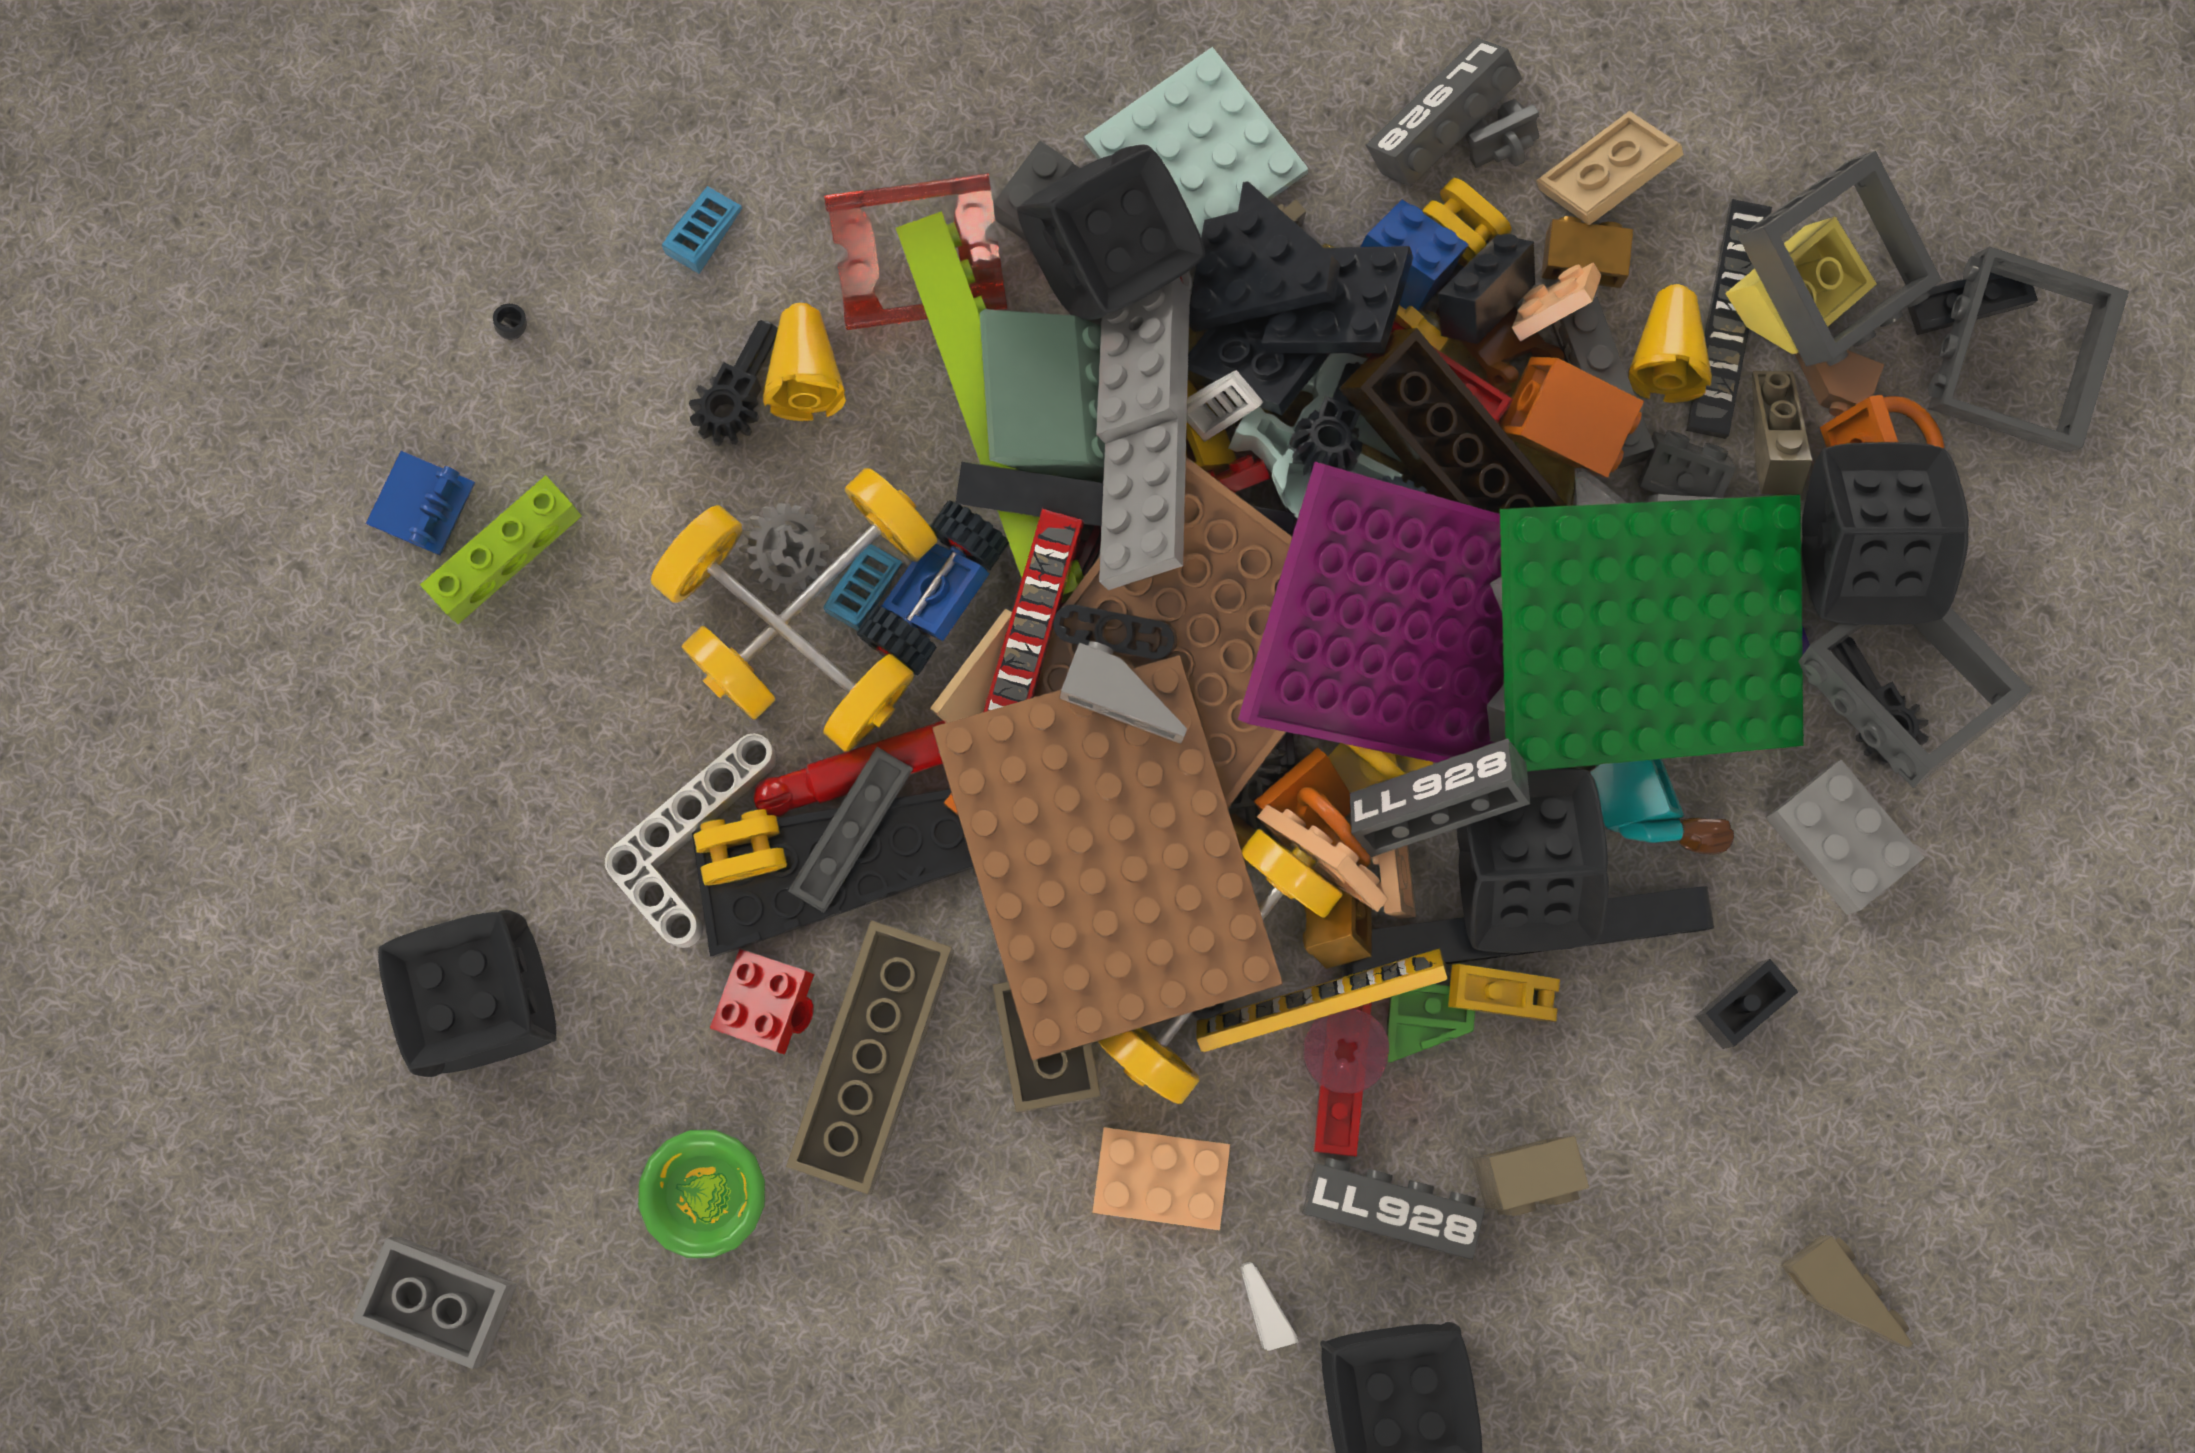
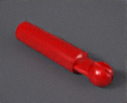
(837, 774)

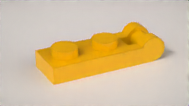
(1503, 992)

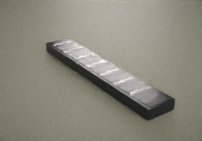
(1724, 329)

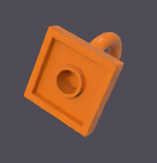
(1871, 422)
(1318, 798)

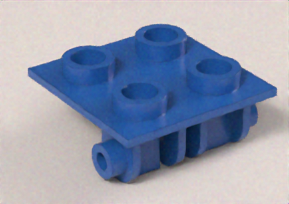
(420, 502)

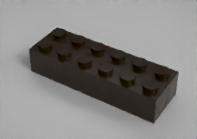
(1443, 429)

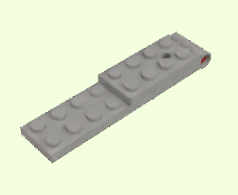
(1144, 434)

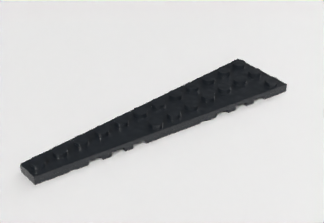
(910, 848)

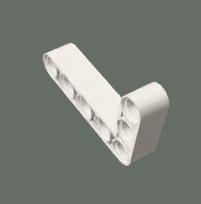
(680, 832)

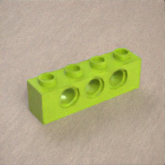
(501, 550)

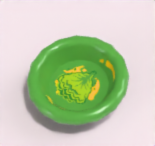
(701, 1193)

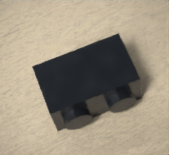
(1746, 1004)

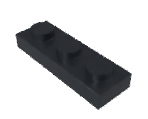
(1999, 297)

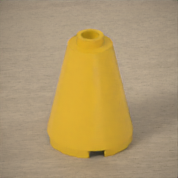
(1672, 349)
(803, 368)

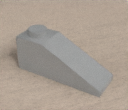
(1112, 689)

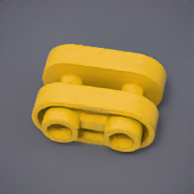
(1474, 210)
(754, 829)

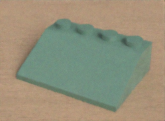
(1042, 392)

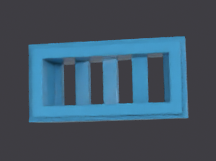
(697, 259)
(848, 616)

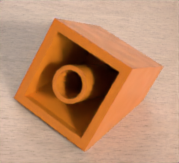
(1571, 415)

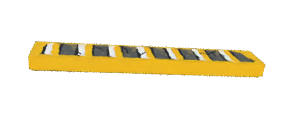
(1321, 1000)

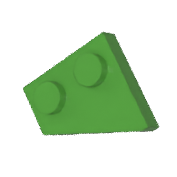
(1424, 1020)

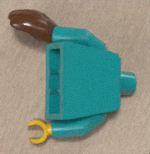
(1644, 807)

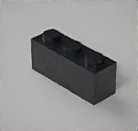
(1487, 288)

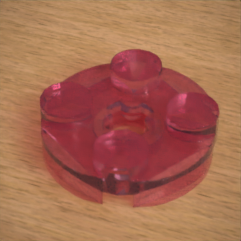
(1369, 1057)

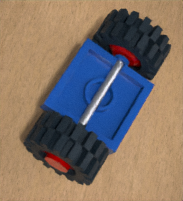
(935, 588)

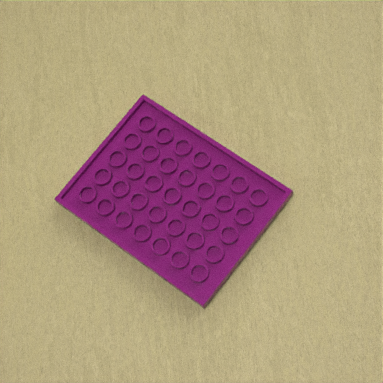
(1383, 622)

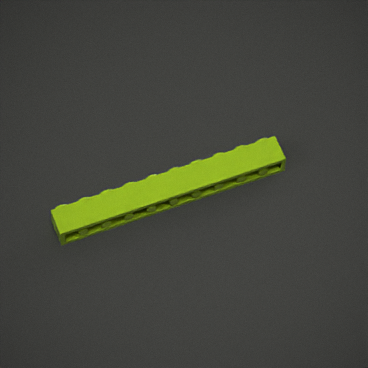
(956, 326)

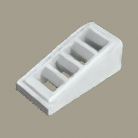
(1204, 420)
(1269, 1318)

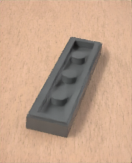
(850, 829)

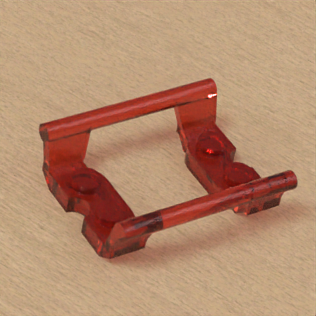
(861, 266)

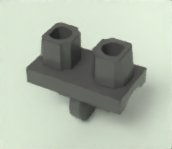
(1506, 137)

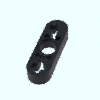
(1148, 626)

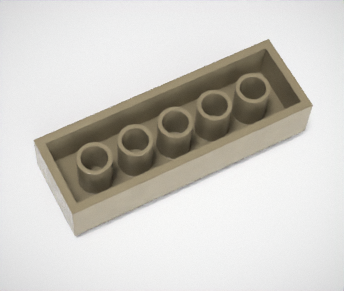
(870, 1058)

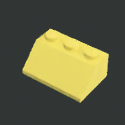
(1829, 270)

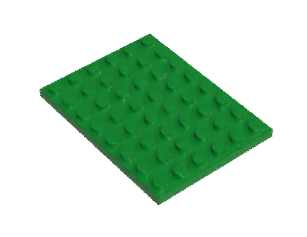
(1652, 629)

